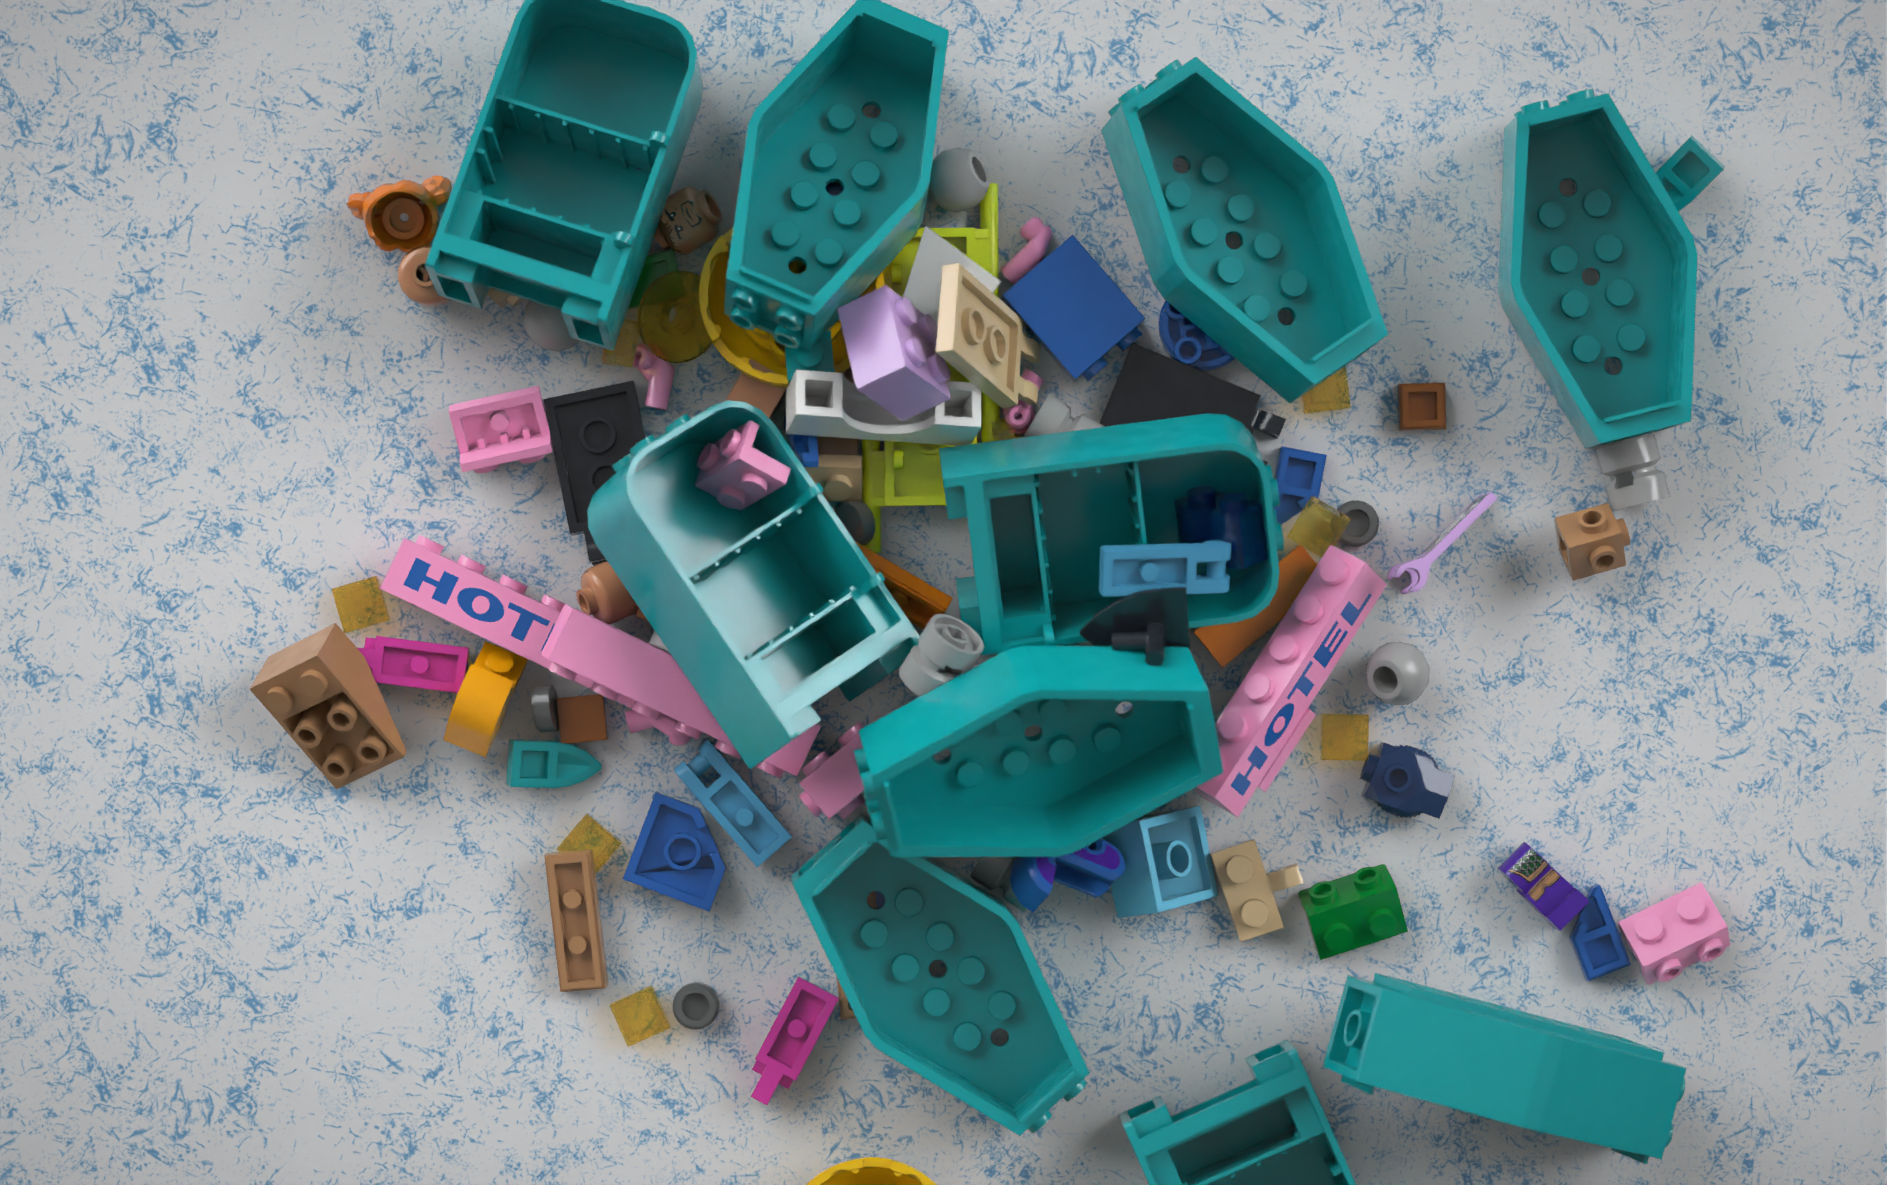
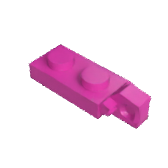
(416, 663)
(792, 1037)

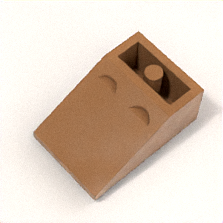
(330, 706)

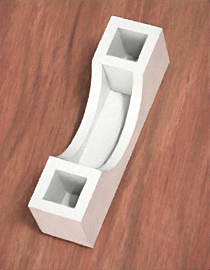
(833, 407)

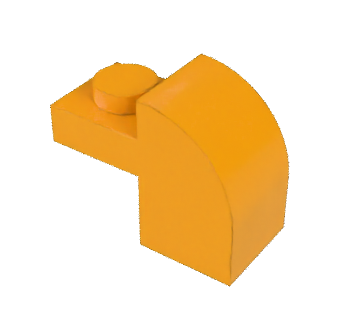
(484, 699)

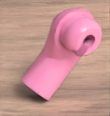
(1031, 253)
(658, 374)
(1022, 415)
(639, 722)

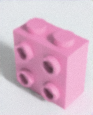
(834, 781)

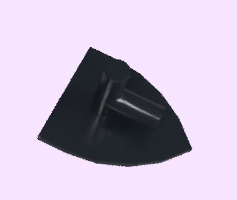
(1143, 623)

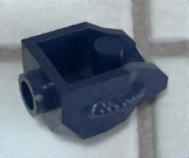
(1406, 781)

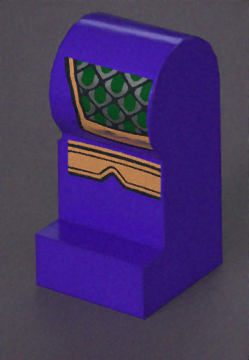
(1543, 886)

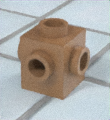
(1591, 541)

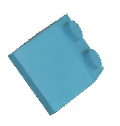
(1164, 863)

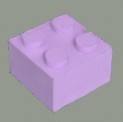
(894, 353)

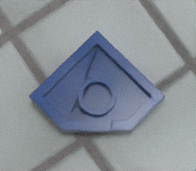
(677, 854)

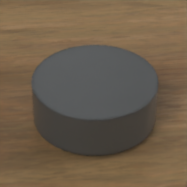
(857, 520)
(1363, 523)
(545, 708)
(696, 1005)

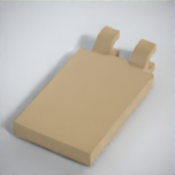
(984, 338)

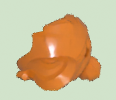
(388, 201)

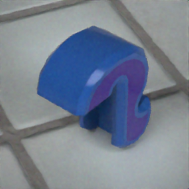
(1086, 870)

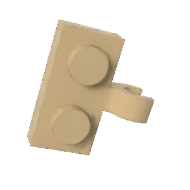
(1251, 889)

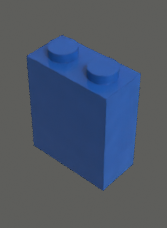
(1075, 310)

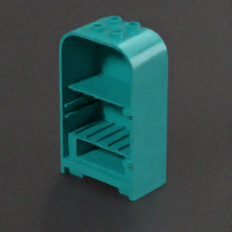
(551, 170)
(1055, 498)
(750, 601)
(1246, 1136)

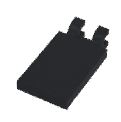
(1164, 388)
(588, 437)

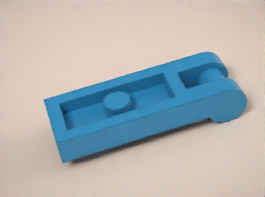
(1155, 566)
(734, 804)

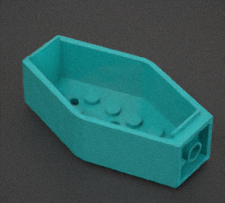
(816, 135)
(1267, 191)
(1635, 242)
(1046, 790)
(946, 1021)
(1505, 1065)

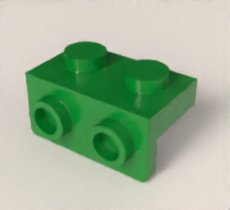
(1353, 911)

